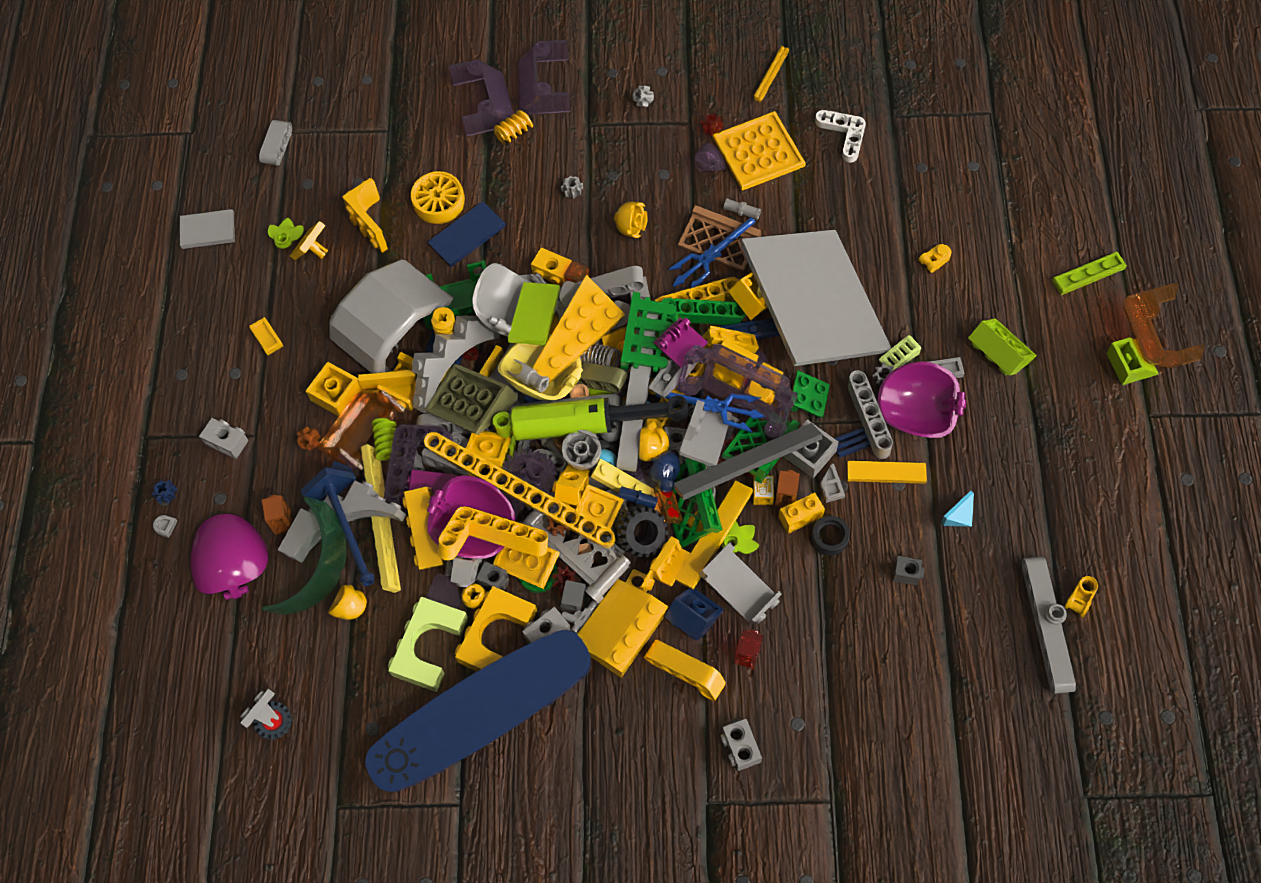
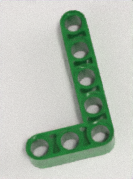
(709, 310)

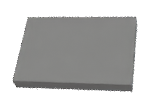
(207, 229)

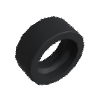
(830, 521)

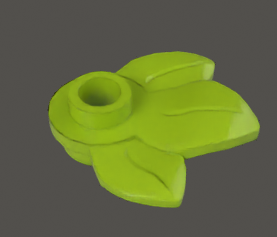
(285, 231)
(742, 537)

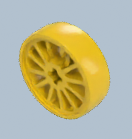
(437, 197)

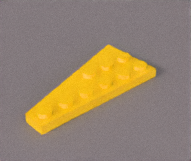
(581, 326)

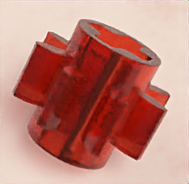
(712, 124)
(559, 580)

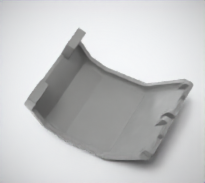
(383, 311)

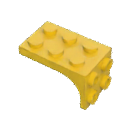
(357, 203)

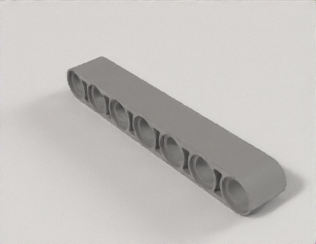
(1050, 635)

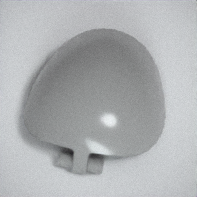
(497, 297)

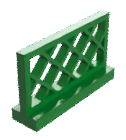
(762, 471)
(706, 512)

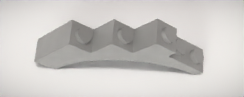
(446, 349)
(359, 503)

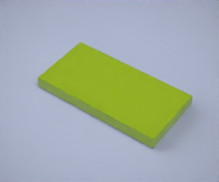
(534, 313)

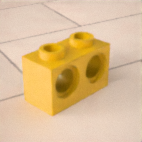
(801, 513)

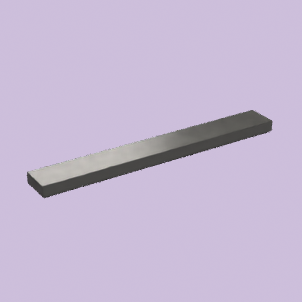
(747, 461)

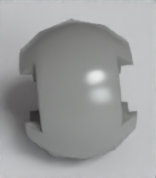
(615, 434)

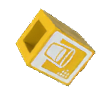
(763, 493)

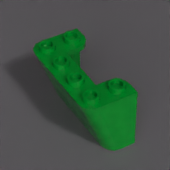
(461, 292)

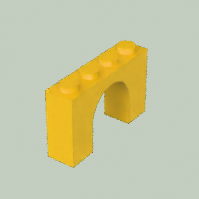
(496, 606)

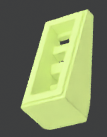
(908, 345)

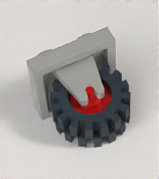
(269, 718)

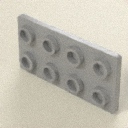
(704, 435)

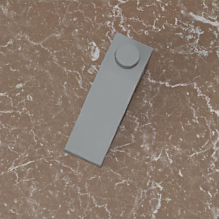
(668, 378)

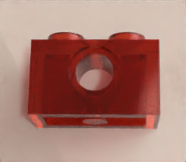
(748, 648)

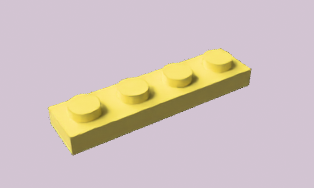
(615, 478)

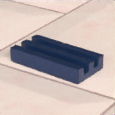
(855, 448)

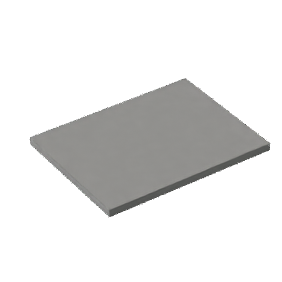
(815, 297)

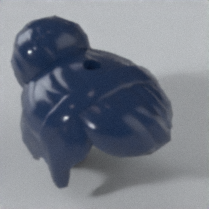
(665, 470)

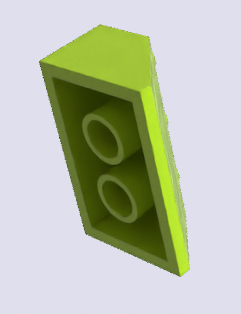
(1001, 346)

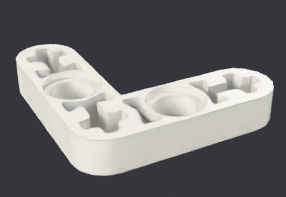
(851, 130)

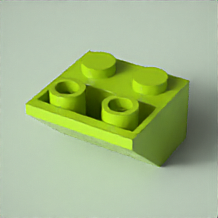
(1129, 362)

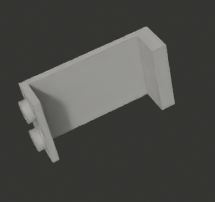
(739, 586)

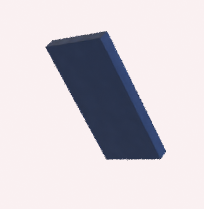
(466, 234)

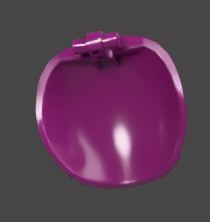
(921, 399)
(471, 493)
(227, 555)

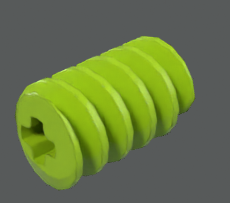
(383, 436)

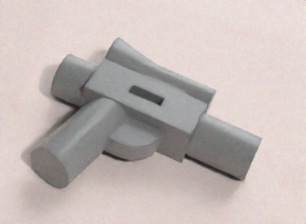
(579, 617)

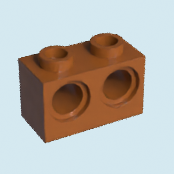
(787, 488)
(277, 514)

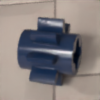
(164, 491)

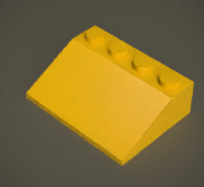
(621, 626)

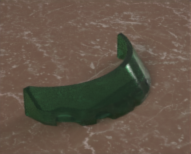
(329, 566)

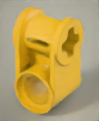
(1081, 599)

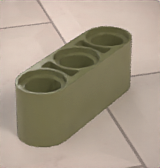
(602, 377)

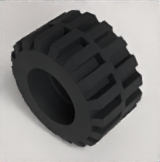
(654, 535)

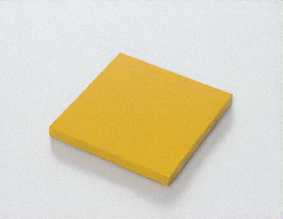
(758, 150)

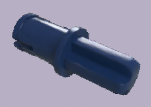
(637, 497)

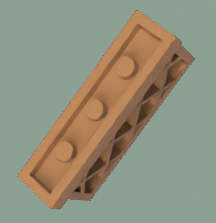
(721, 223)

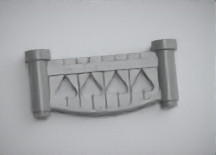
(599, 577)

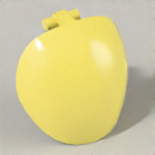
(529, 354)

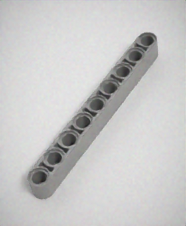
(636, 394)

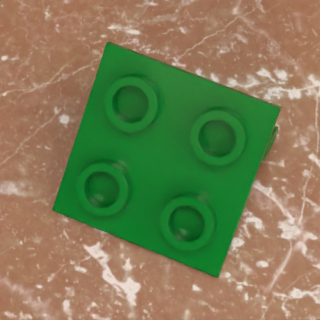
(811, 394)

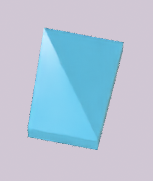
(961, 513)

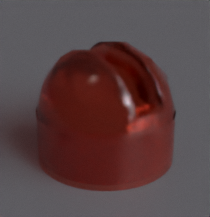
(473, 350)

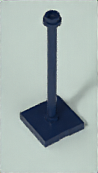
(332, 483)

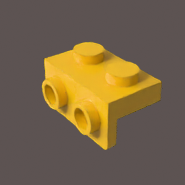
(669, 562)

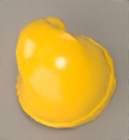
(652, 442)
(348, 603)

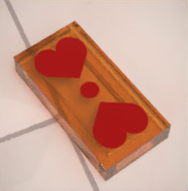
(668, 506)

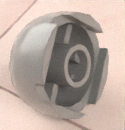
(581, 450)

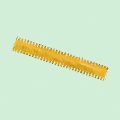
(770, 74)

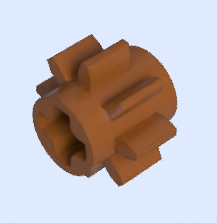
(308, 438)
(559, 529)

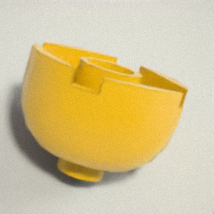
(631, 219)

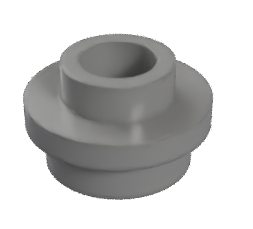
(1058, 609)

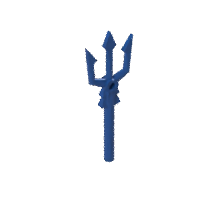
(709, 255)
(722, 407)

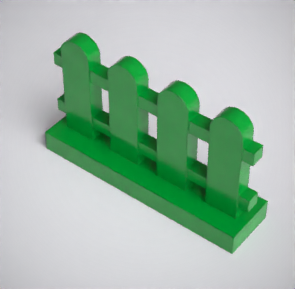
(645, 324)

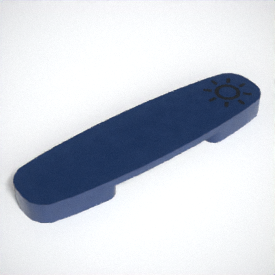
(478, 711)

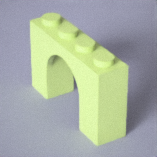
(426, 616)

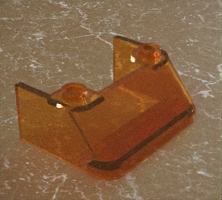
(1140, 310)
(356, 427)

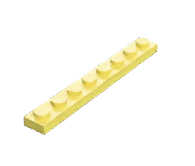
(381, 525)

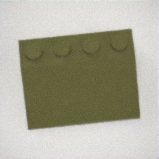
(470, 399)

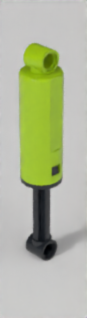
(567, 417)

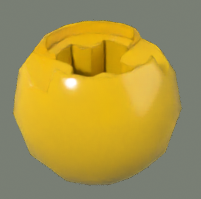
(478, 600)

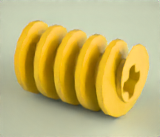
(511, 126)
(443, 321)

